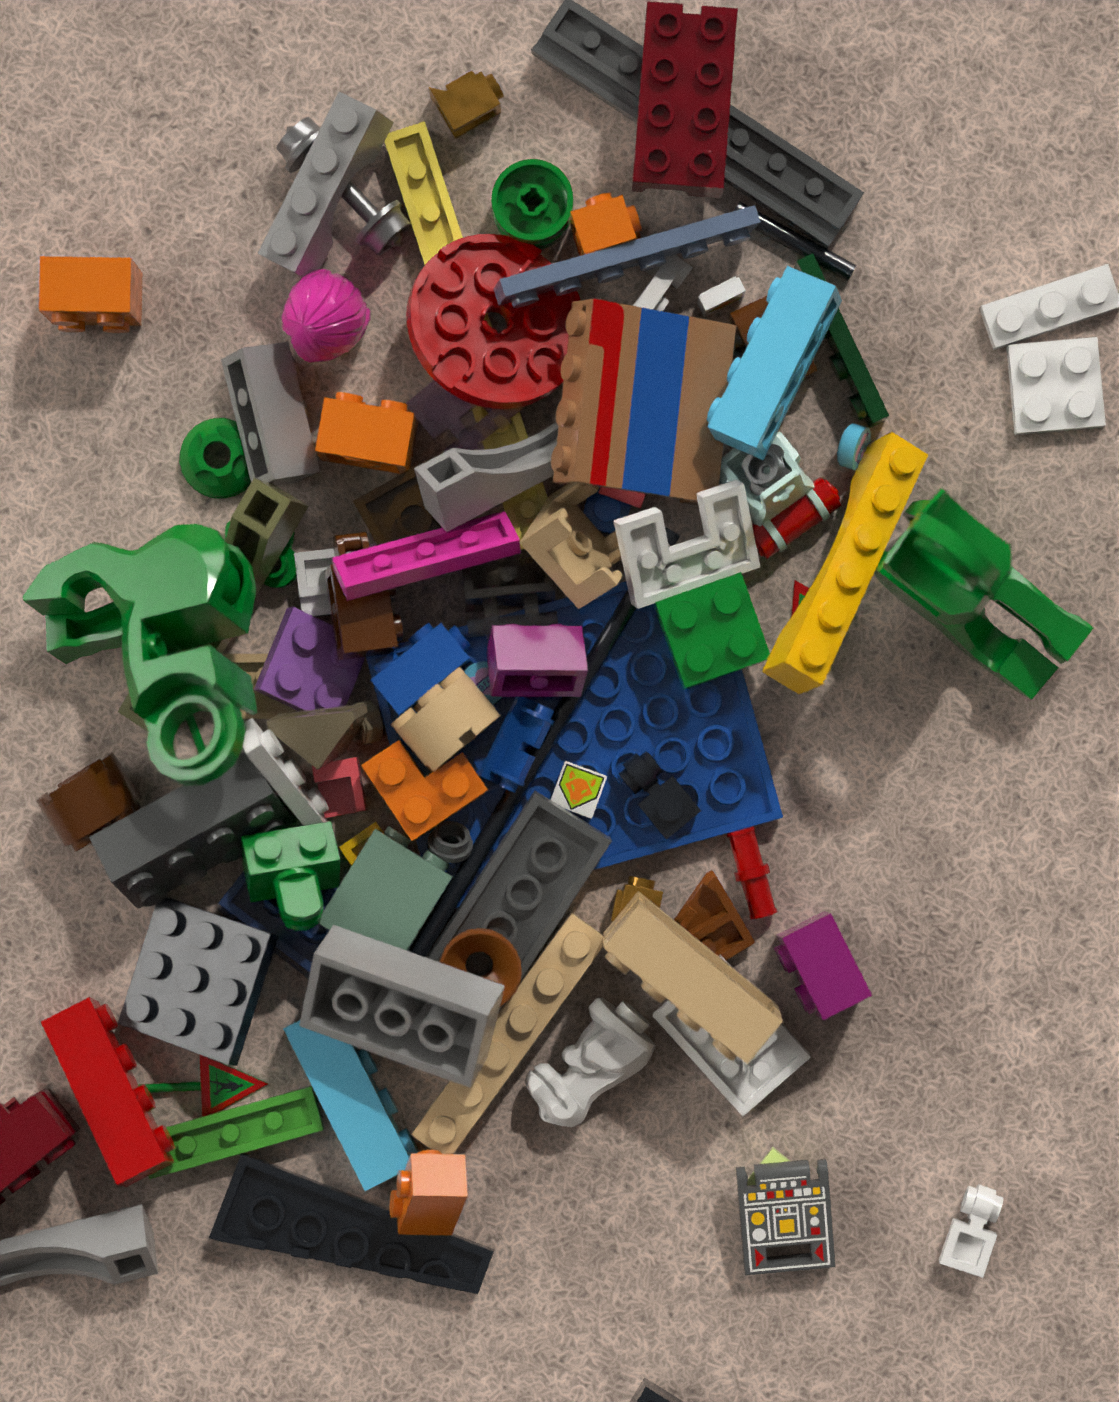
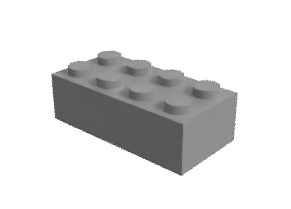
(401, 1005)

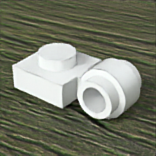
(969, 1244)

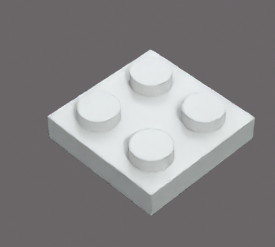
(1055, 386)

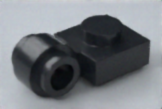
(667, 804)

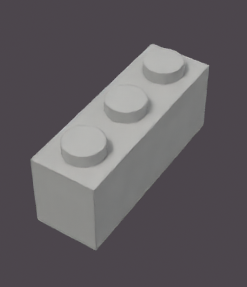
(270, 414)

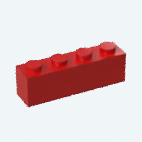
(108, 1091)

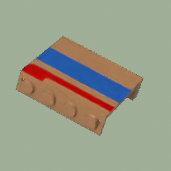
(641, 400)

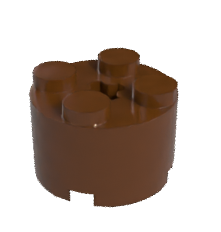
(89, 801)

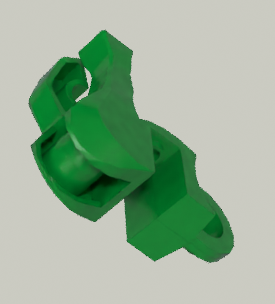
(949, 572)
(165, 598)

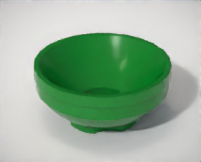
(208, 481)

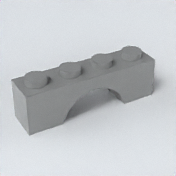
(343, 146)

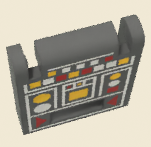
(785, 1211)

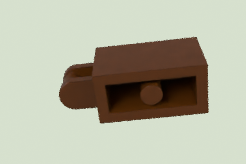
(365, 623)

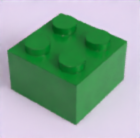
(712, 631)

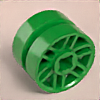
(515, 189)

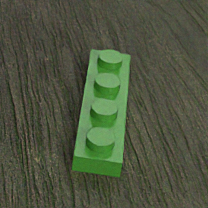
(243, 1129)

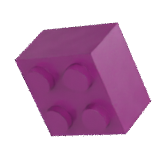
(822, 965)

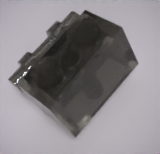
(507, 584)

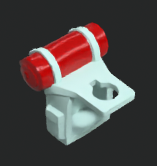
(788, 505)

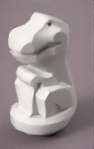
(603, 1057)

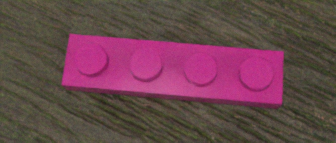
(425, 555)

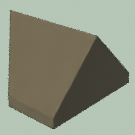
(319, 733)

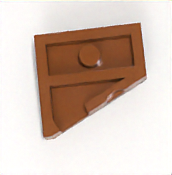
(714, 919)

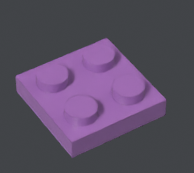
(305, 667)

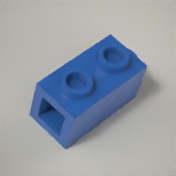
(421, 667)

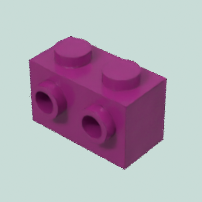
(536, 661)

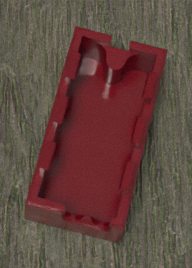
(684, 99)
(29, 1134)

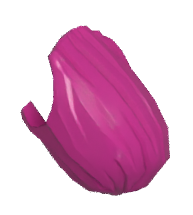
(324, 316)

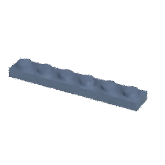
(610, 262)

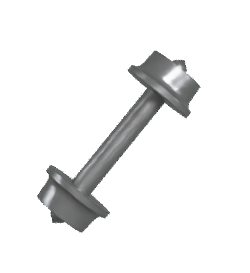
(383, 227)

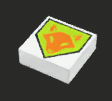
(721, 296)
(578, 789)

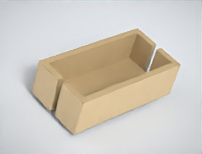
(691, 978)

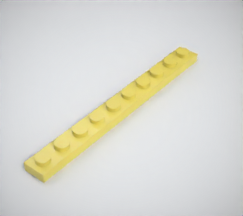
(434, 227)

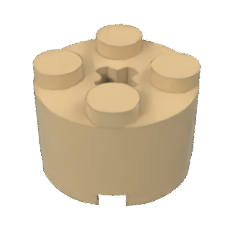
(445, 720)

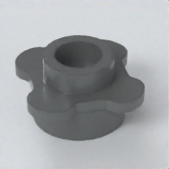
(754, 469)

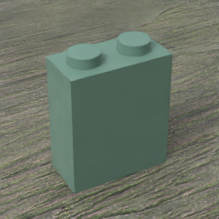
(388, 890)

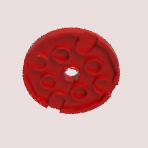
(461, 348)

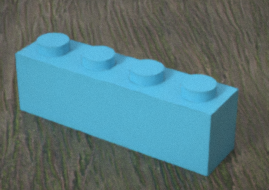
(773, 362)
(354, 1104)

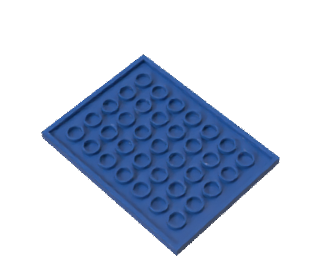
(632, 706)

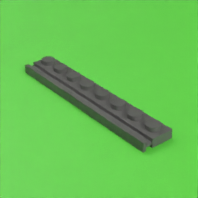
(756, 158)

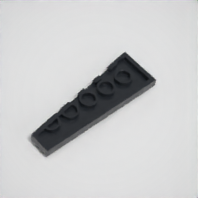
(315, 1221)

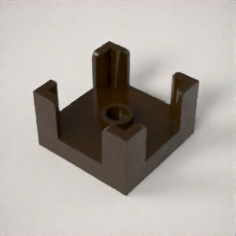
(396, 509)

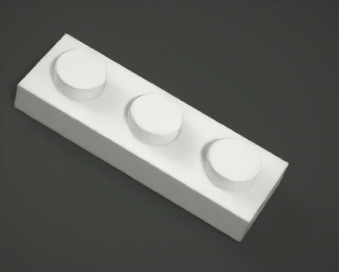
(1050, 306)
(283, 775)

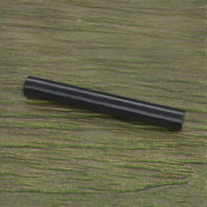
(802, 245)

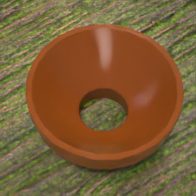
(506, 961)

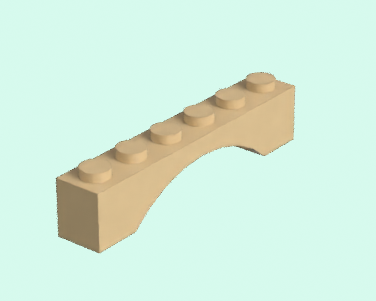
(515, 1031)

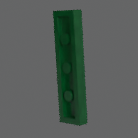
(848, 362)

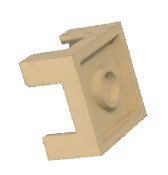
(572, 547)

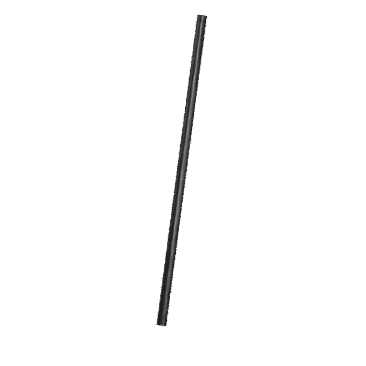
(509, 799)

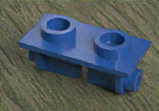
(508, 757)

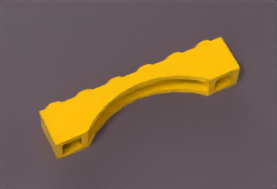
(824, 616)

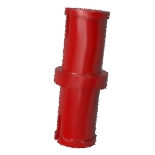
(752, 873)

